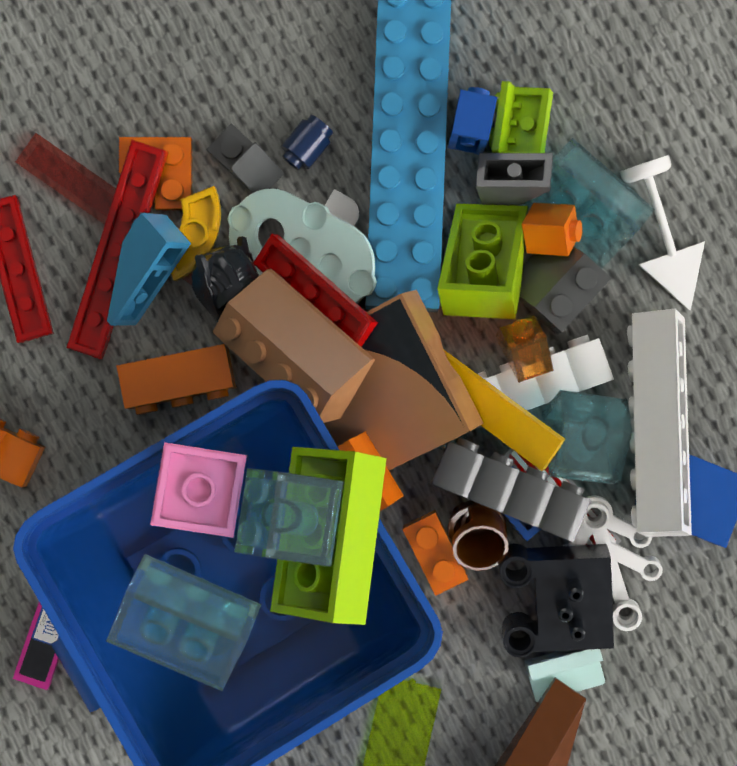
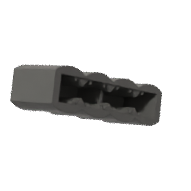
(511, 491)

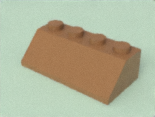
(294, 342)

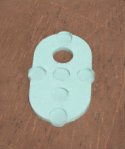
(320, 237)

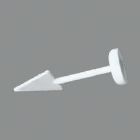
(678, 269)

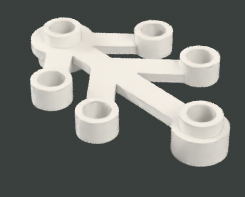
(599, 526)

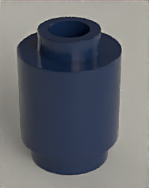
(306, 143)

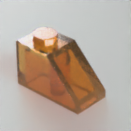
(525, 348)

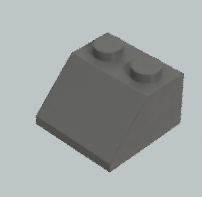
(560, 287)

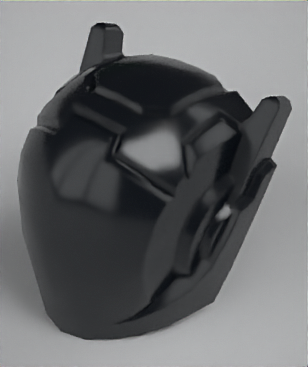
(222, 275)

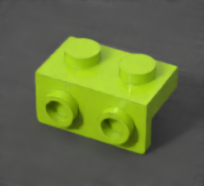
(521, 119)

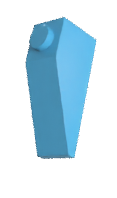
(144, 265)

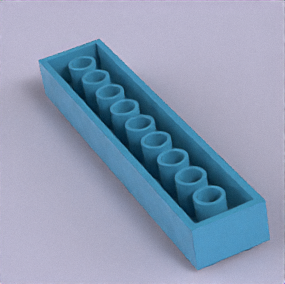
(409, 148)

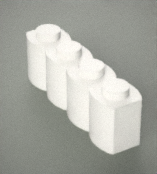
(574, 371)

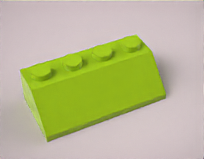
(342, 590)

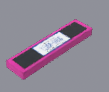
(37, 657)

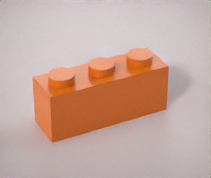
(176, 378)

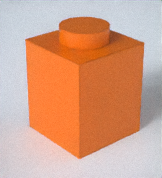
(551, 229)

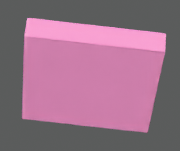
(198, 490)

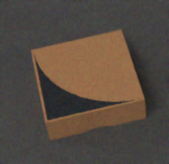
(411, 391)

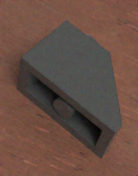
(513, 177)

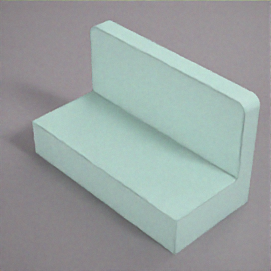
(573, 667)

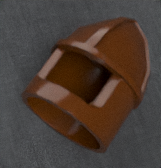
(478, 536)

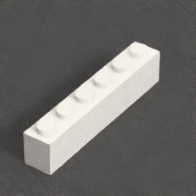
(660, 424)

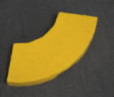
(200, 226)

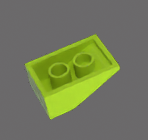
(483, 262)

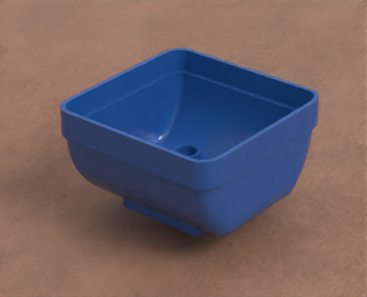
(293, 669)

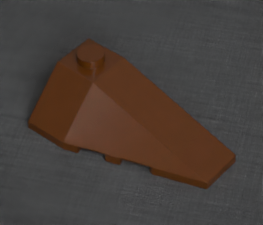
(548, 731)

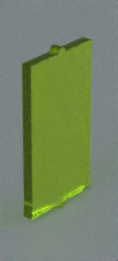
(402, 725)

